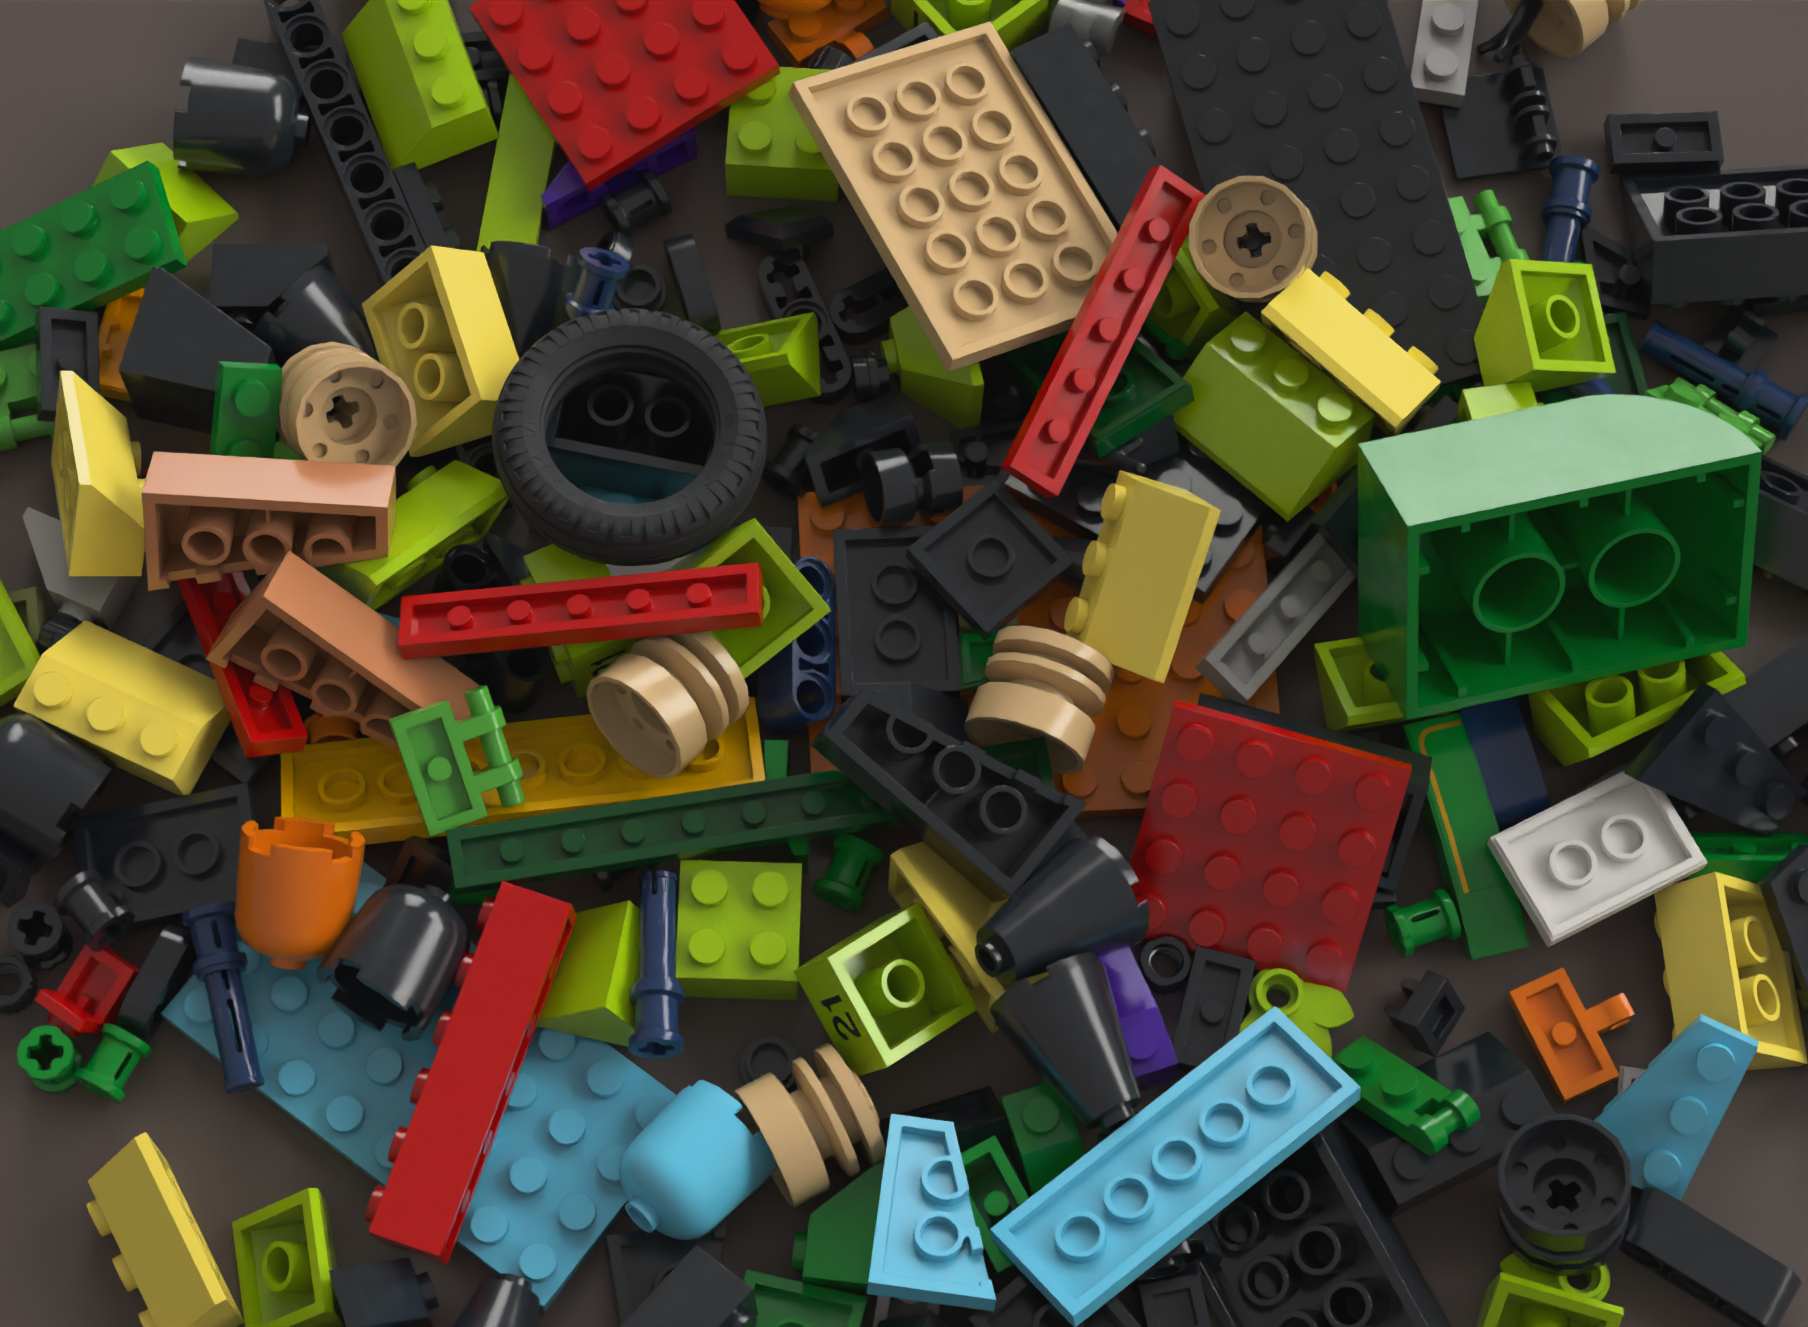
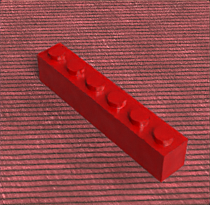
(472, 1073)

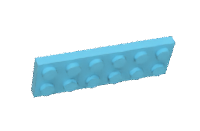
(1174, 1165)

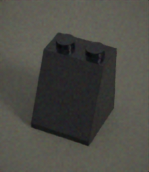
(176, 353)

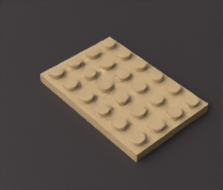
(962, 190)

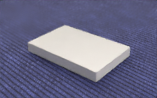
(1595, 855)

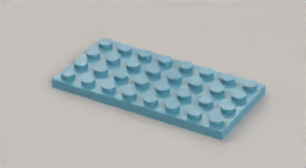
(559, 1147)

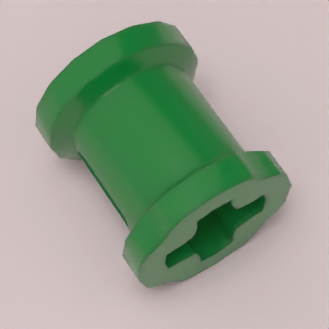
(848, 873)
(1422, 922)
(38, 1048)
(112, 1063)

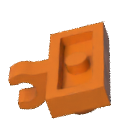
(835, 25)
(1567, 1034)

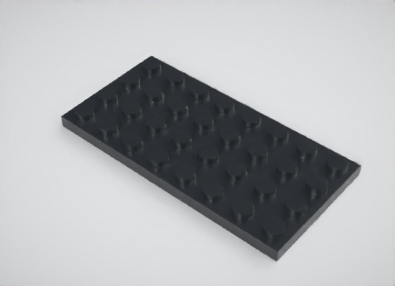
(1331, 113)

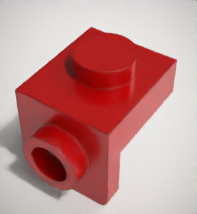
(89, 992)

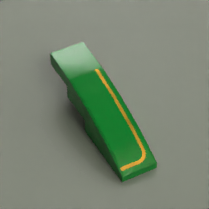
(1460, 824)

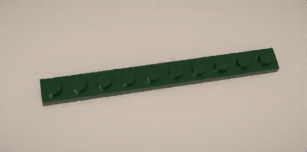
(683, 825)

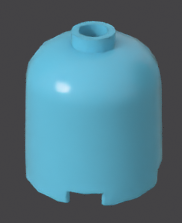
(693, 1164)

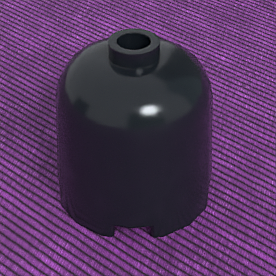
(238, 120)
(44, 782)
(397, 958)

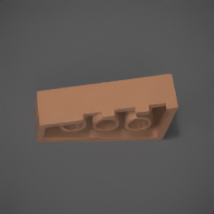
(248, 512)
(333, 650)

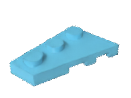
(1678, 1104)
(925, 1222)

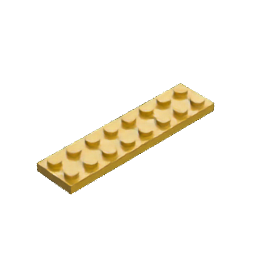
(563, 765)

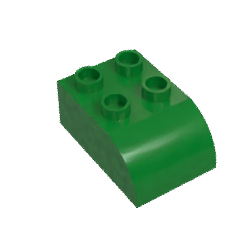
(1553, 547)

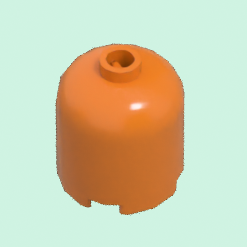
(296, 888)

